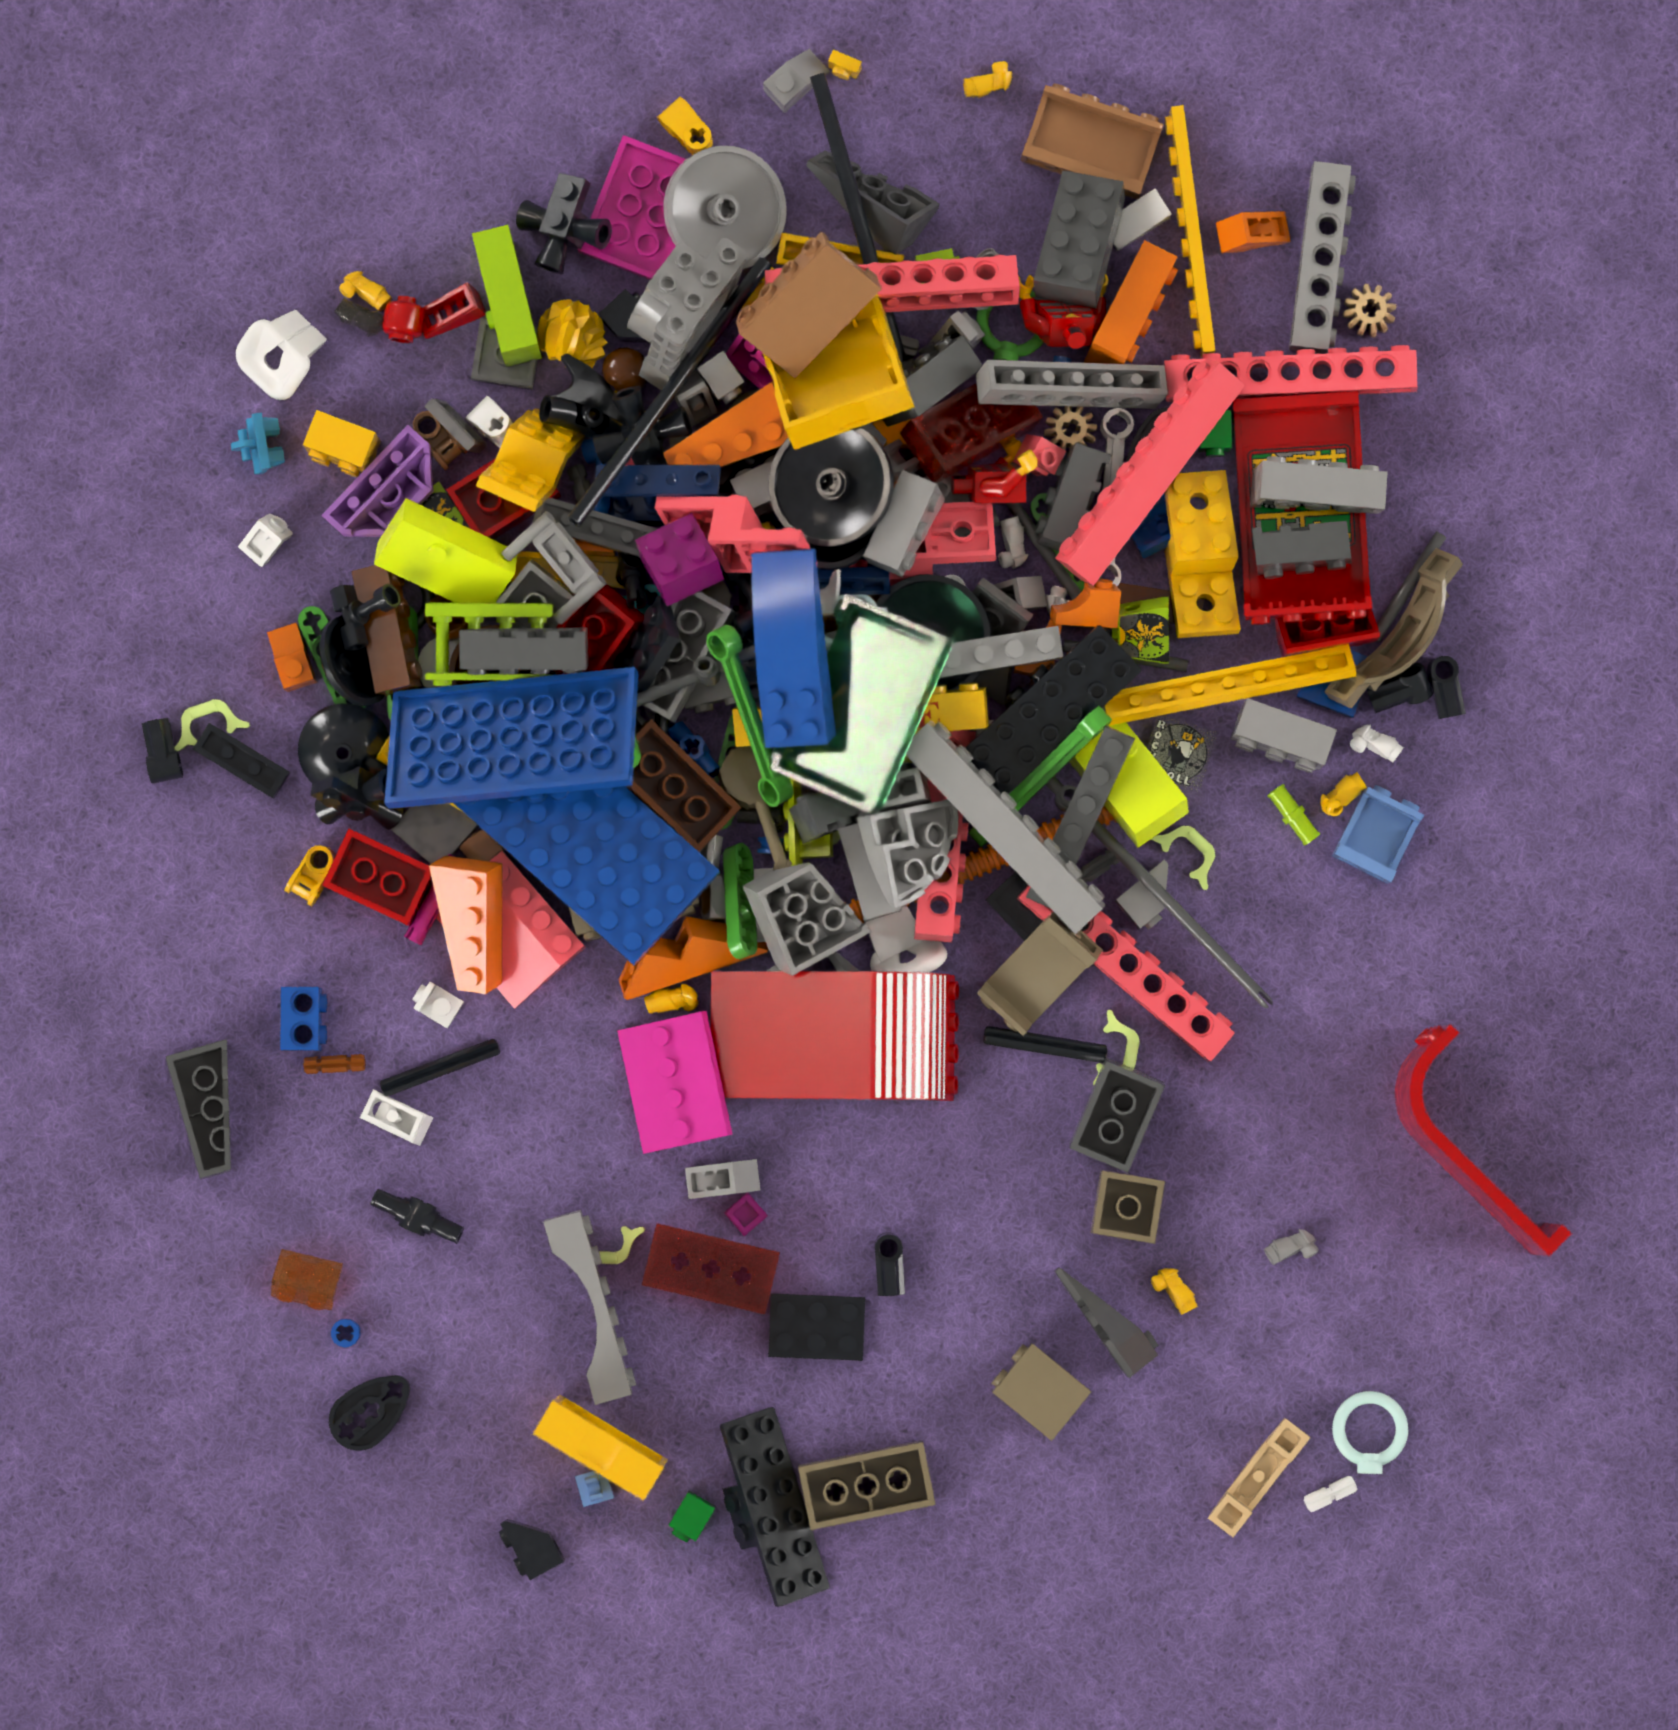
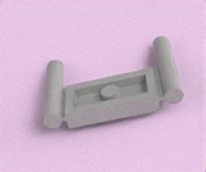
(564, 557)

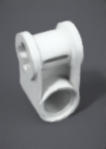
(490, 420)

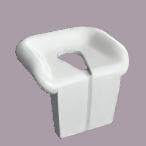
(296, 339)
(896, 934)

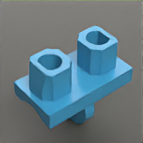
(258, 430)

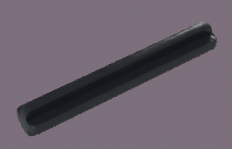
(1045, 1044)
(440, 1067)

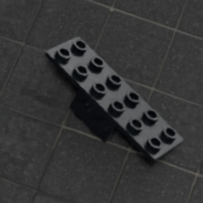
(1051, 708)
(770, 1507)

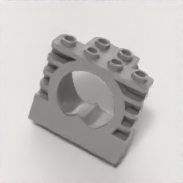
(682, 304)

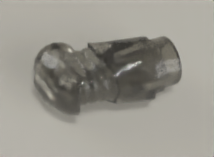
(359, 316)
(751, 817)

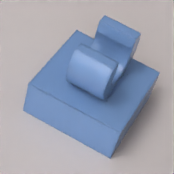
(593, 1488)

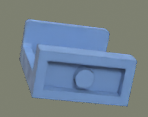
(1378, 833)

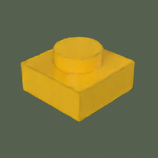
(844, 65)

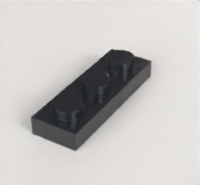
(241, 760)

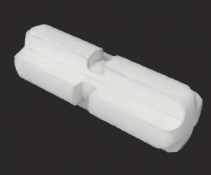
(1324, 1497)

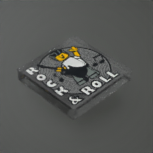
(1181, 750)

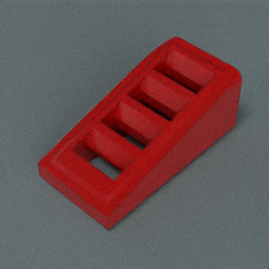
(465, 314)

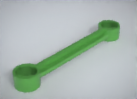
(725, 646)
(1085, 731)

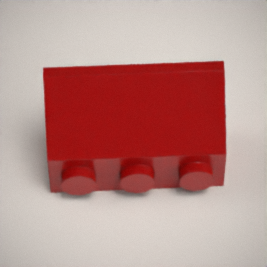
(1317, 635)

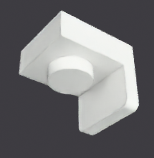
(265, 539)
(437, 1004)

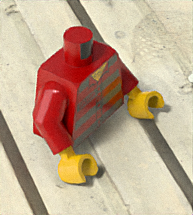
(1060, 322)
(998, 481)

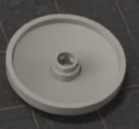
(725, 196)

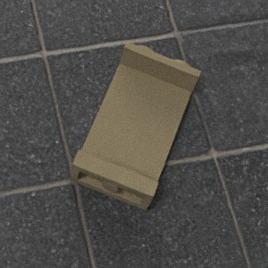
(1038, 973)

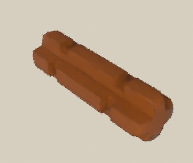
(334, 1063)

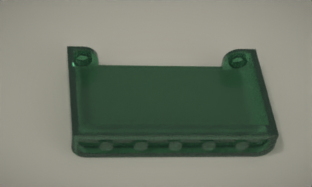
(879, 691)

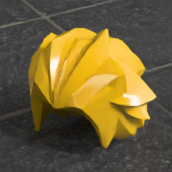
(571, 330)

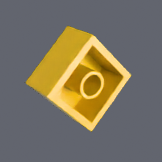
(340, 443)

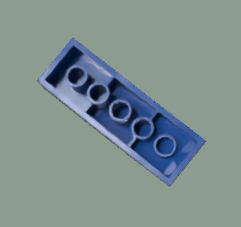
(791, 649)

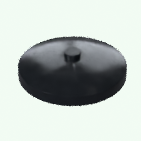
(832, 487)
(943, 608)

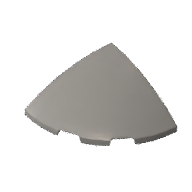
(909, 848)

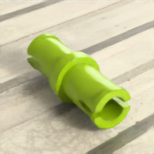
(1293, 814)

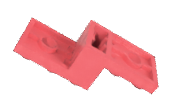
(730, 528)
(945, 547)

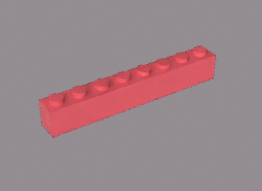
(1149, 471)

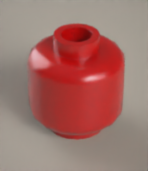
(403, 319)

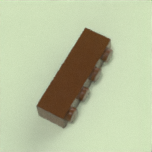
(388, 635)

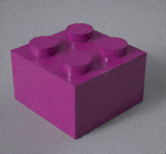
(679, 559)

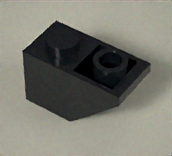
(617, 314)
(533, 1546)

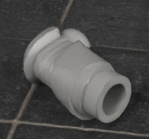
(1288, 1246)

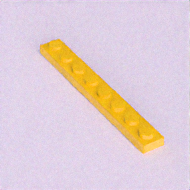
(1188, 217)
(1231, 684)

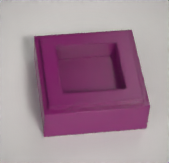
(745, 1214)

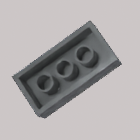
(1079, 239)

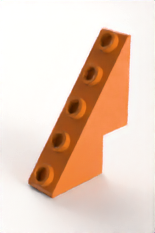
(695, 951)

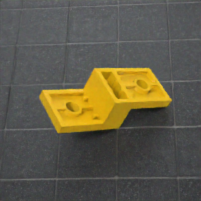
(530, 461)
(1201, 555)

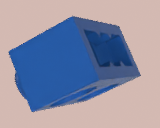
(293, 1019)

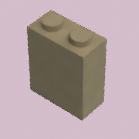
(1040, 1390)

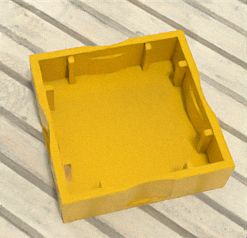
(846, 384)
(600, 1446)

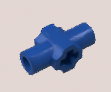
(686, 740)

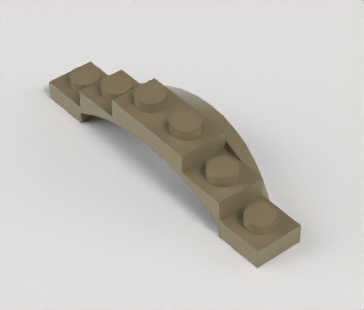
(1410, 635)

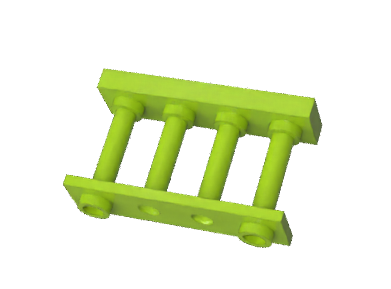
(474, 615)

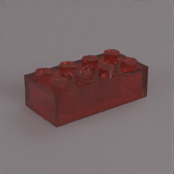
(964, 432)
(700, 1249)

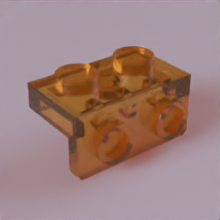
(306, 1280)

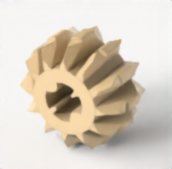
(1380, 316)
(1065, 420)

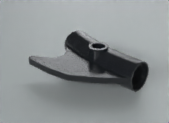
(584, 405)

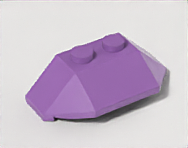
(378, 492)

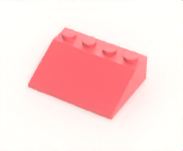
(533, 936)

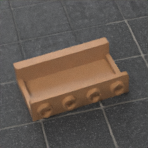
(1092, 138)
(807, 305)

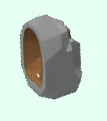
(713, 901)

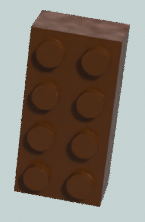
(679, 788)

